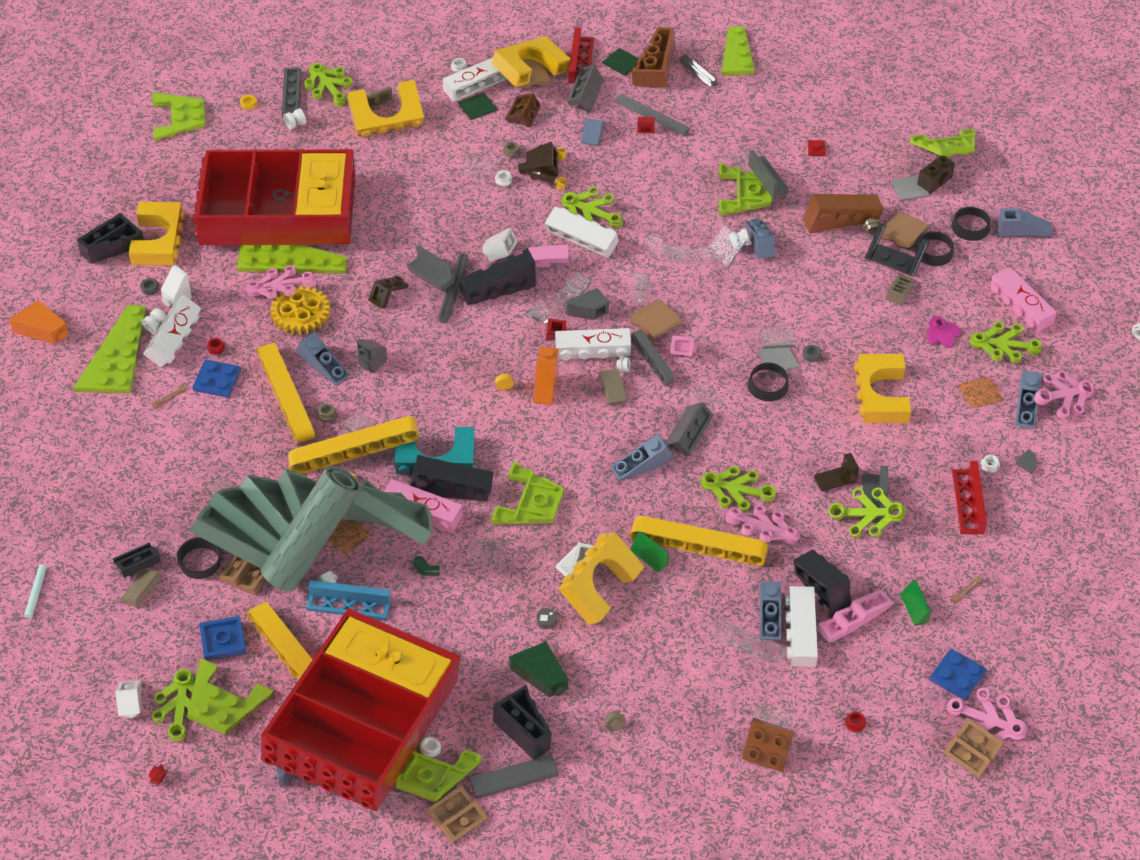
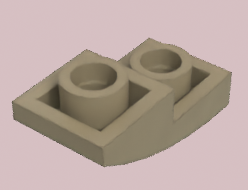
(613, 386)

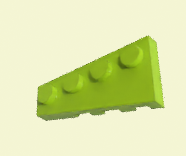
(737, 53)

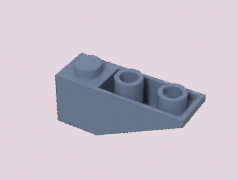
(1021, 223)
(762, 238)
(321, 359)
(1026, 405)
(646, 457)
(770, 610)

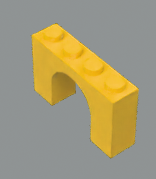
(542, 50)
(367, 122)
(162, 250)
(873, 406)
(579, 585)

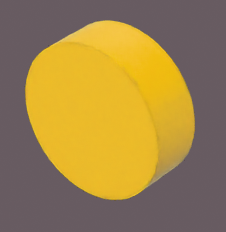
(248, 102)
(504, 382)

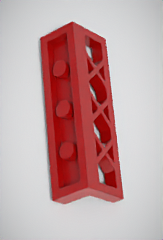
(574, 62)
(976, 497)

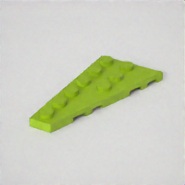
(304, 258)
(116, 359)

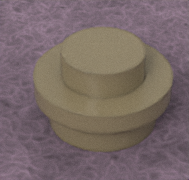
(511, 149)
(871, 225)
(326, 412)
(614, 721)

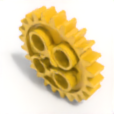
(300, 311)

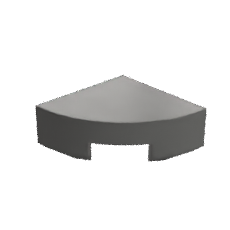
(1027, 461)

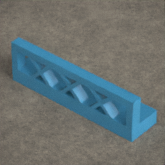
(348, 593)

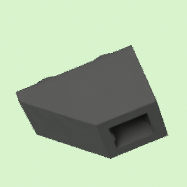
(588, 305)
(370, 354)

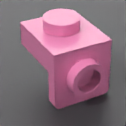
(683, 345)

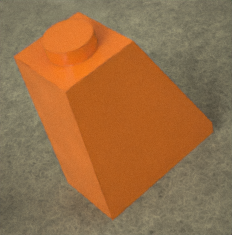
(39, 323)
(546, 375)

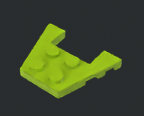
(186, 114)
(947, 146)
(750, 191)
(538, 501)
(218, 707)
(432, 777)

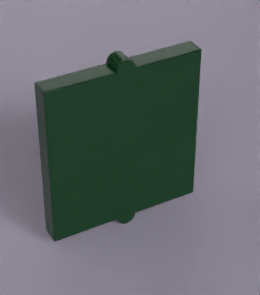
(621, 61)
(477, 106)

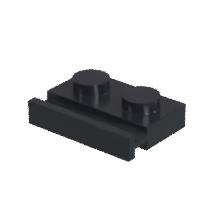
(136, 560)

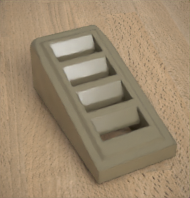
(899, 295)

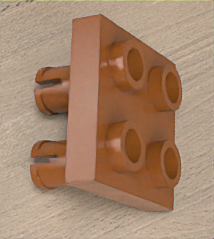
(768, 744)

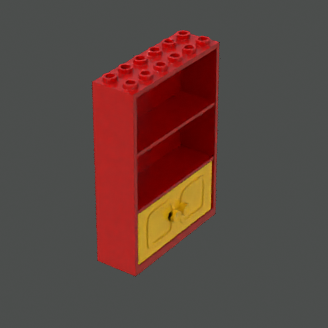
(239, 206)
(360, 709)

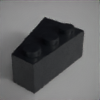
(109, 239)
(826, 579)
(523, 723)

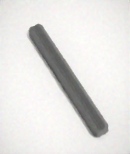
(648, 112)
(452, 290)

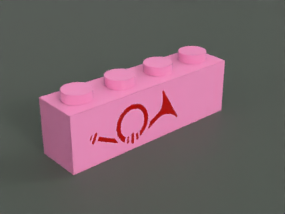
(1023, 299)
(444, 512)

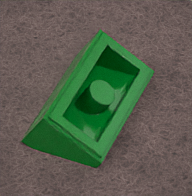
(650, 552)
(916, 603)

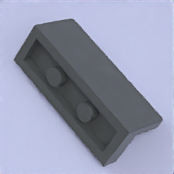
(586, 88)
(767, 175)
(432, 269)
(690, 428)
(873, 481)

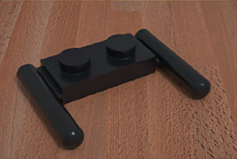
(894, 258)

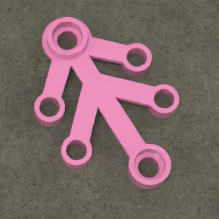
(280, 283)
(1083, 389)
(765, 527)
(991, 719)

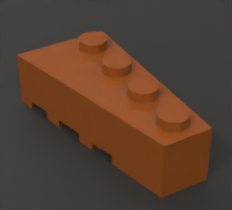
(655, 64)
(841, 211)

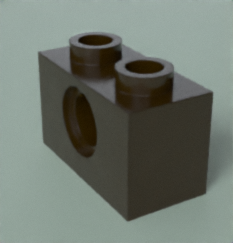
(936, 174)

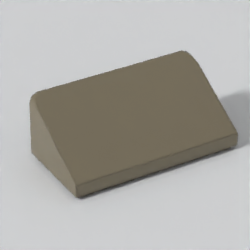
(379, 97)
(141, 588)

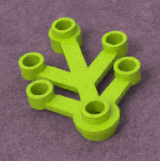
(319, 70)
(590, 207)
(983, 340)
(736, 487)
(870, 512)
(179, 702)

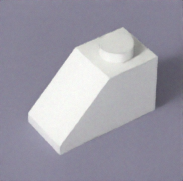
(499, 245)
(175, 286)
(129, 698)

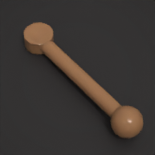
(181, 388)
(955, 598)

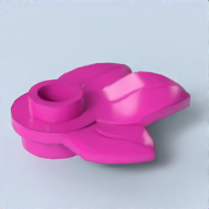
(944, 334)

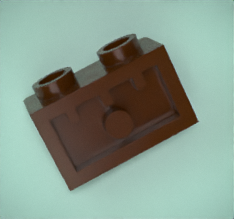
(524, 109)

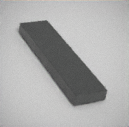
(291, 90)
(514, 776)

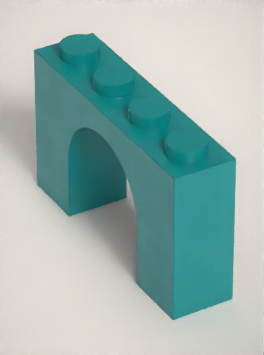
(461, 453)

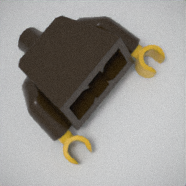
(543, 164)

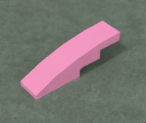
(544, 255)
(853, 617)

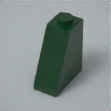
(540, 669)

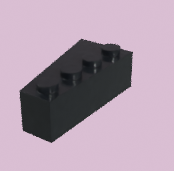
(500, 279)
(451, 479)

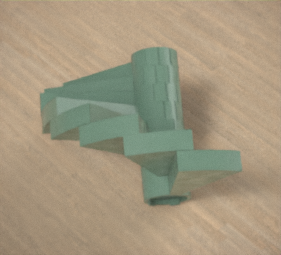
(290, 519)

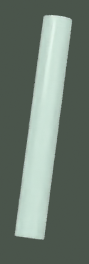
(35, 591)

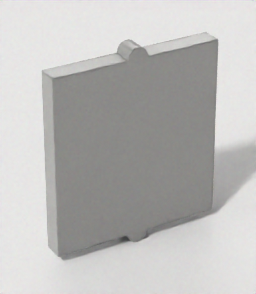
(908, 189)
(779, 356)

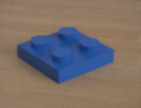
(216, 378)
(222, 638)
(958, 674)

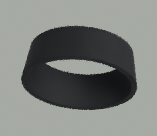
(968, 234)
(936, 260)
(763, 395)
(195, 543)

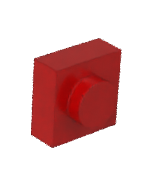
(645, 125)
(816, 148)

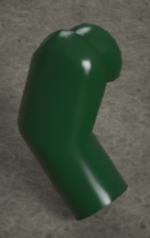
(424, 568)

